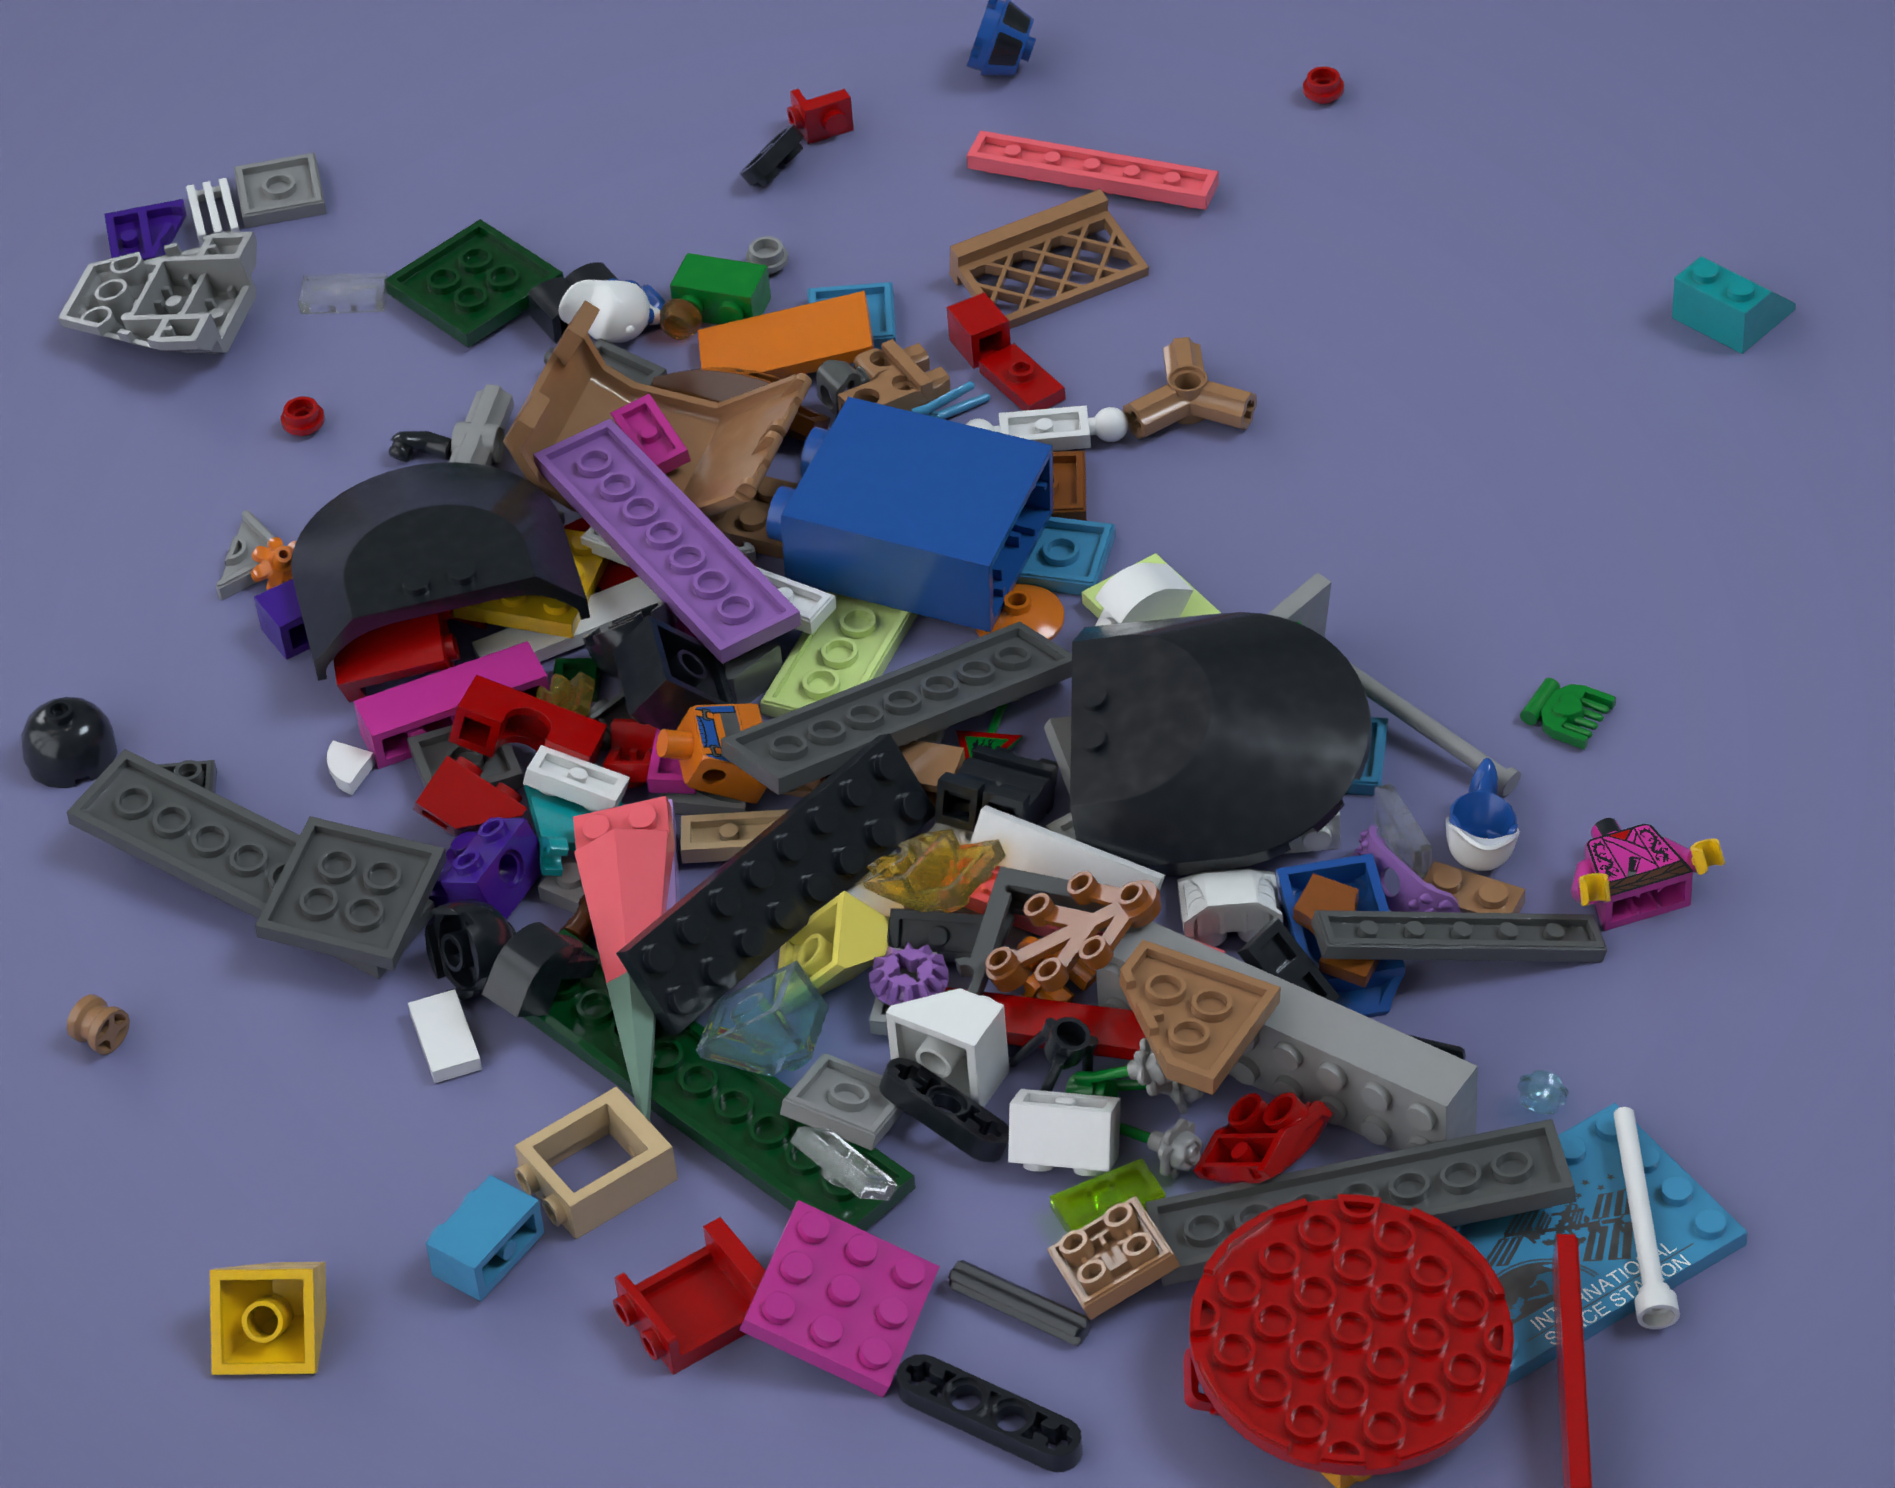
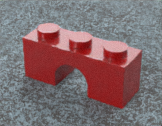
(502, 715)

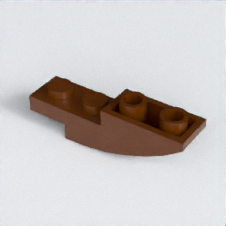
(725, 383)

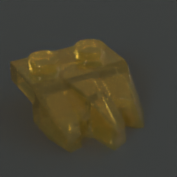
(934, 871)

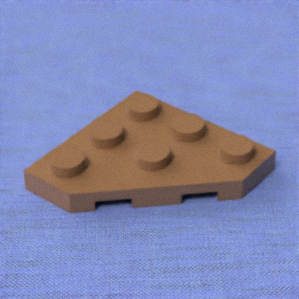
(1194, 1012)

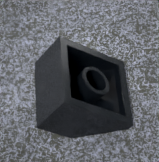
(667, 674)

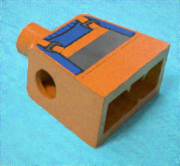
(699, 750)

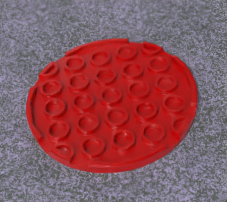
(1351, 1335)

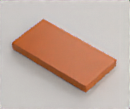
(791, 338)

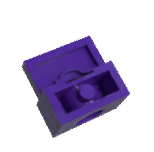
(491, 865)

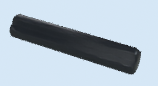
(1019, 1302)

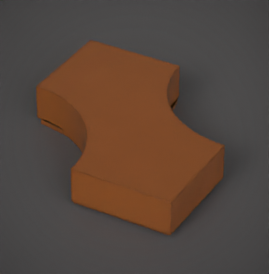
(1333, 896)

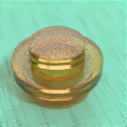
(680, 319)

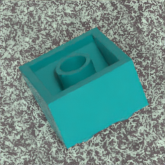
(1726, 305)

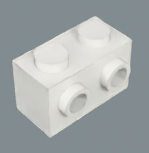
(1064, 1131)

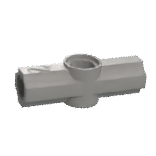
(482, 434)

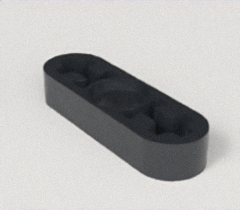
(969, 1124)

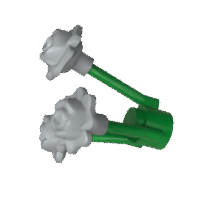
(1176, 1147)

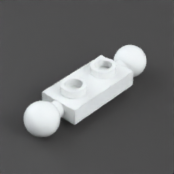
(1062, 427)

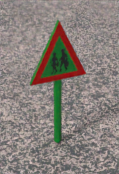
(970, 740)

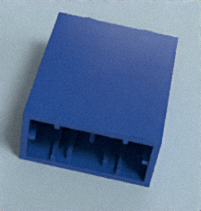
(914, 512)

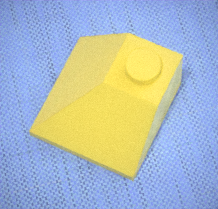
(837, 942)

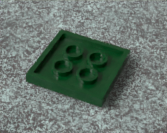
(471, 282)

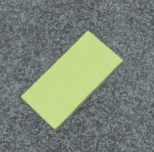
(842, 653)

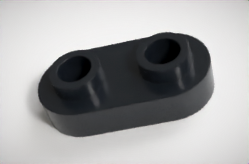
(782, 147)

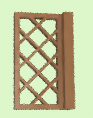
(1032, 240)

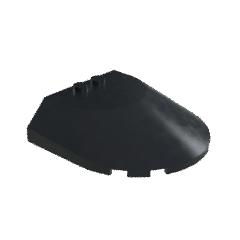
(426, 546)
(1210, 738)

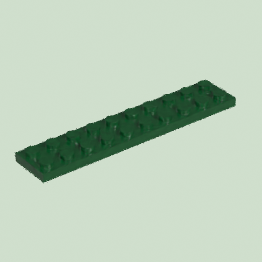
(714, 1104)

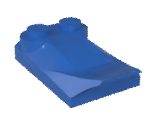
(1361, 874)

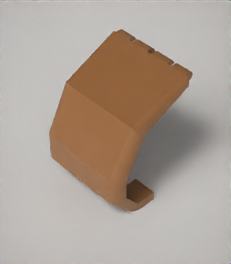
(726, 440)

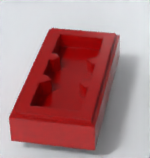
(1021, 379)

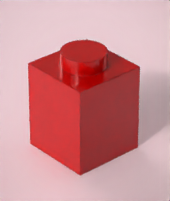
(977, 328)

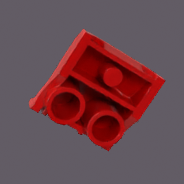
(1262, 1138)

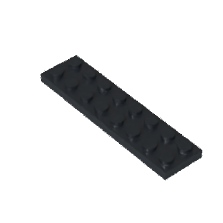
(776, 884)

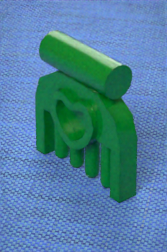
(1564, 713)

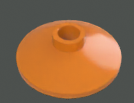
(1034, 608)

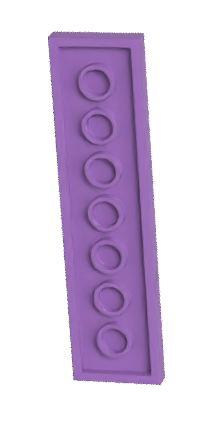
(667, 541)

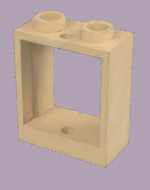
(613, 1193)

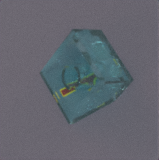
(766, 1024)

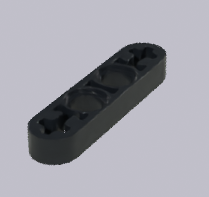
(984, 1418)

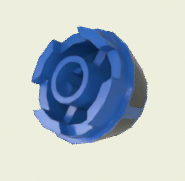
(1002, 40)

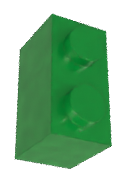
(722, 288)

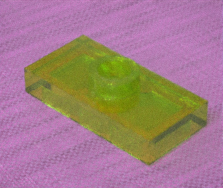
(1092, 1198)

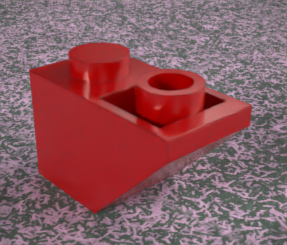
(463, 801)

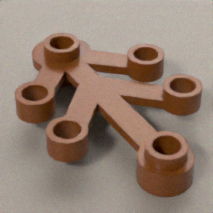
(1126, 907)

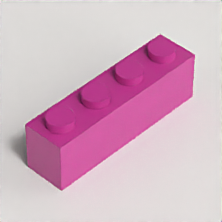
(432, 701)

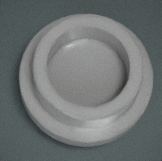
(768, 252)

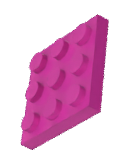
(840, 1298)

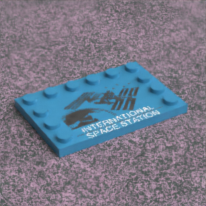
(1520, 1247)

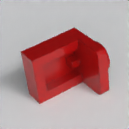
(821, 116)
(630, 750)

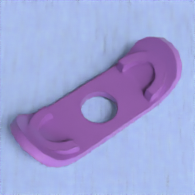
(1413, 893)

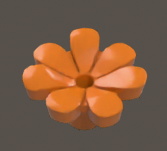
(274, 562)

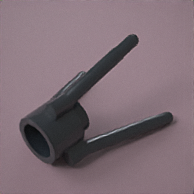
(1065, 1046)

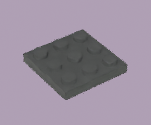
(351, 893)

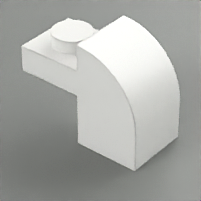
(1143, 594)

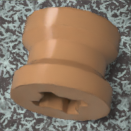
(98, 1024)

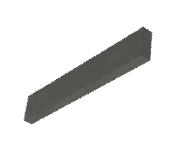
(1458, 936)

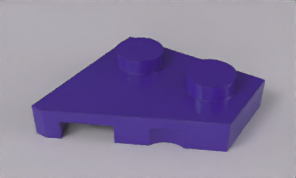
(144, 228)

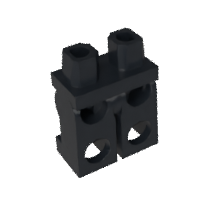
(999, 781)

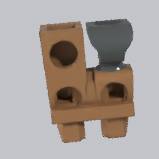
(883, 377)

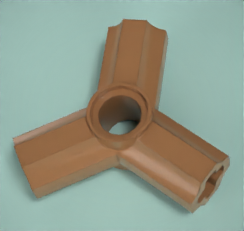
(1188, 396)

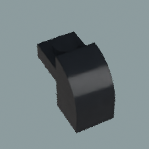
(532, 968)

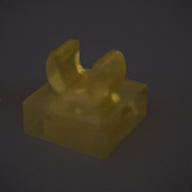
(571, 695)

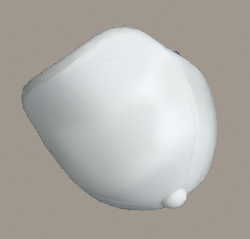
(622, 305)
(1481, 823)

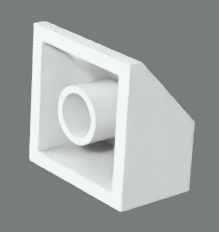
(955, 1038)

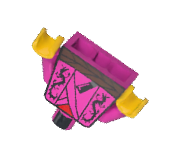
(1638, 872)

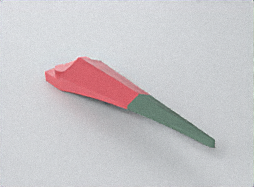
(625, 877)

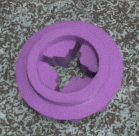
(896, 988)

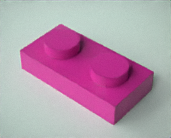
(652, 433)

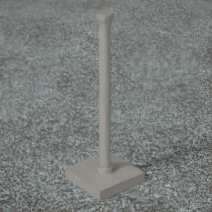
(1310, 607)

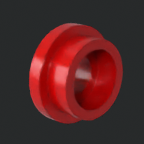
(1323, 85)
(302, 416)

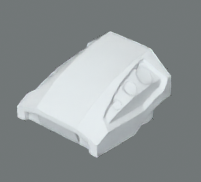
(1226, 903)

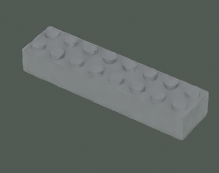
(1362, 1070)

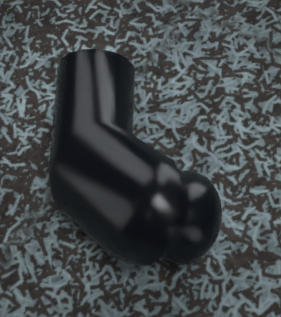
(424, 441)

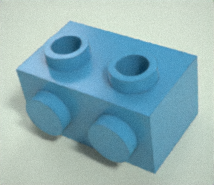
(485, 1237)

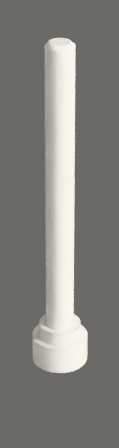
(1656, 1302)

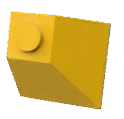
(267, 1318)

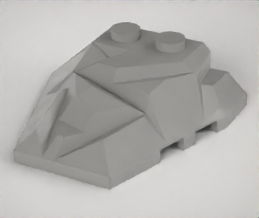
(169, 302)

